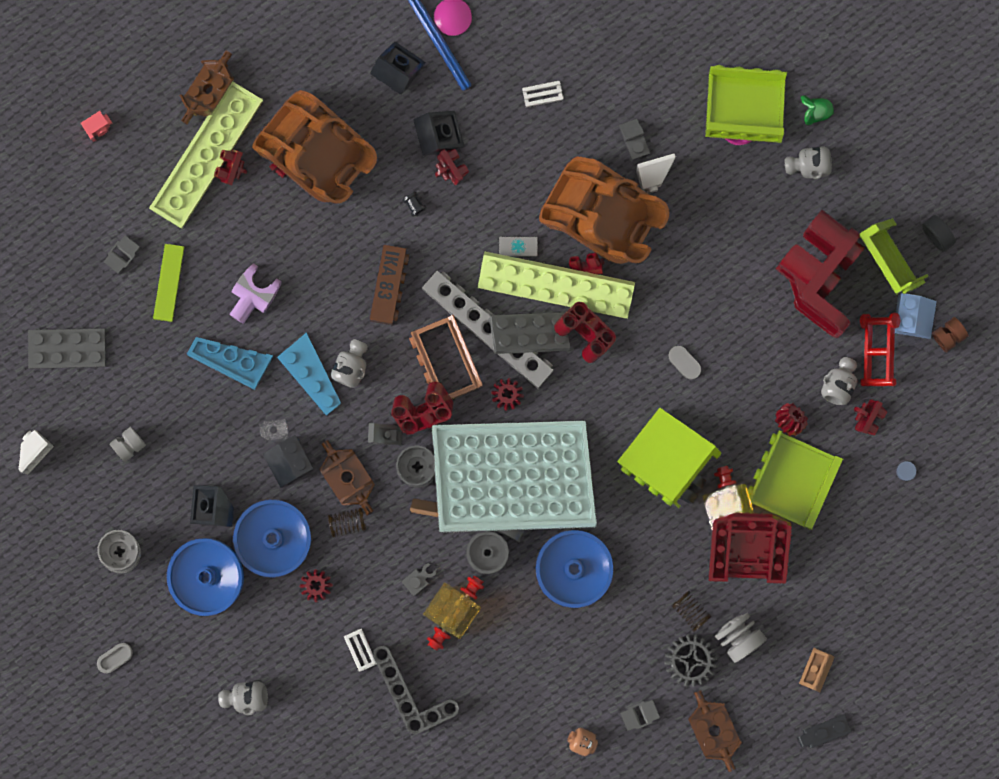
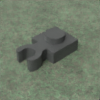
(416, 581)

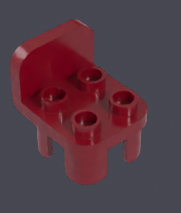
(815, 280)

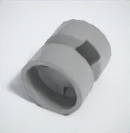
(127, 444)

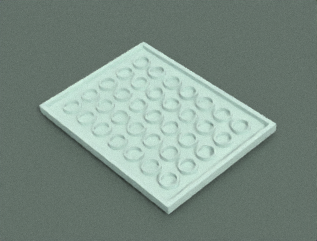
(513, 476)

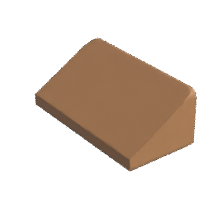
(424, 507)
(816, 670)

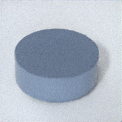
(906, 471)

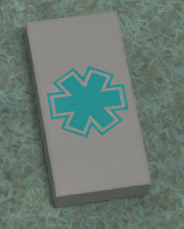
(518, 246)

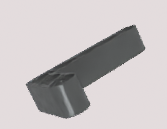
(406, 696)

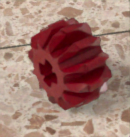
(509, 388)
(791, 419)
(316, 578)

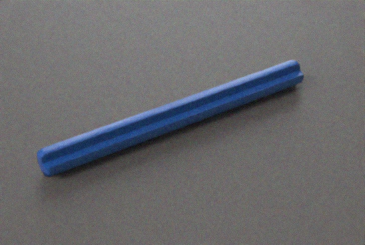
(440, 44)

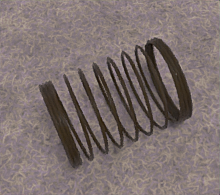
(363, 526)
(705, 619)

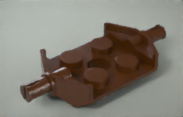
(214, 74)
(358, 489)
(726, 742)

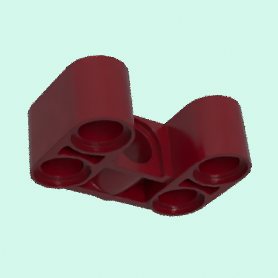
(590, 327)
(423, 416)

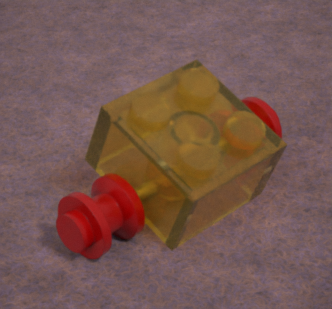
(728, 500)
(452, 611)

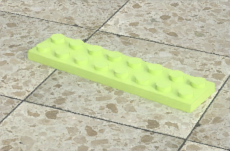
(197, 165)
(555, 284)

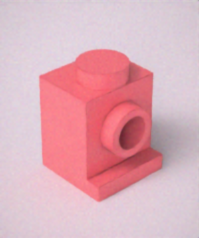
(96, 125)

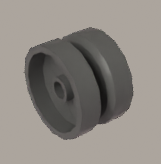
(498, 556)

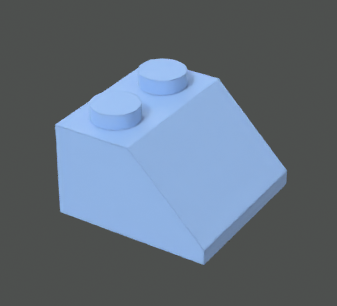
(915, 315)

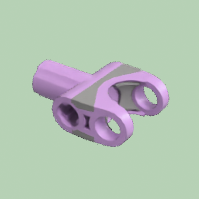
(252, 296)

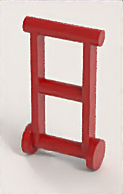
(867, 323)

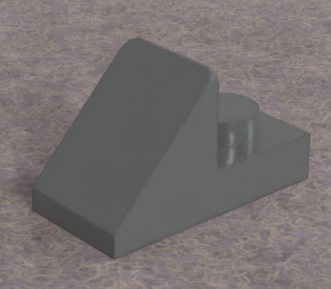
(634, 139)
(384, 434)

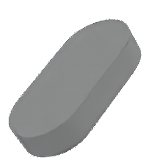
(684, 362)
(114, 658)

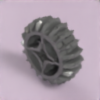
(707, 664)

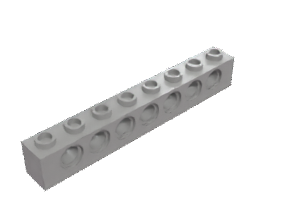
(433, 289)

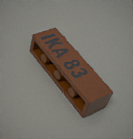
(388, 285)

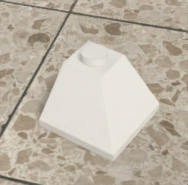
(653, 172)
(33, 451)

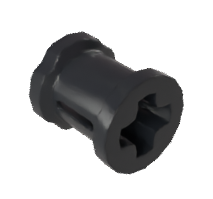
(414, 204)

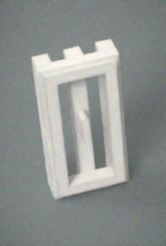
(543, 101)
(367, 665)

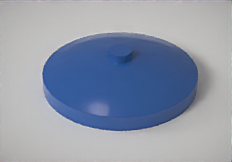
(272, 538)
(574, 569)
(205, 576)

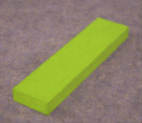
(168, 283)

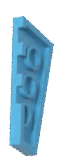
(230, 360)
(308, 370)

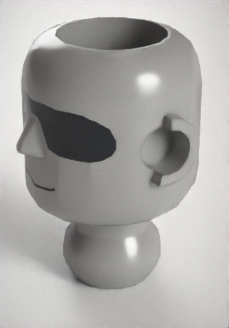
(812, 163)
(350, 366)
(840, 382)
(245, 697)

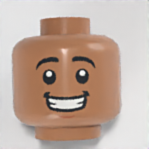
(582, 742)

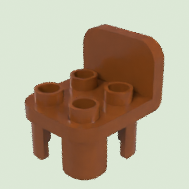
(315, 148)
(603, 211)

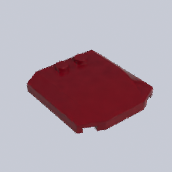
(750, 547)

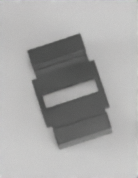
(116, 262)
(631, 719)

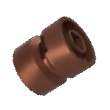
(950, 334)

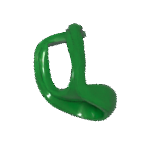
(819, 109)

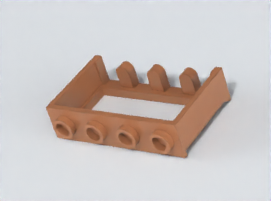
(424, 360)

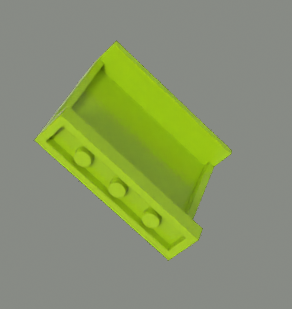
(745, 104)
(890, 258)
(667, 456)
(793, 480)

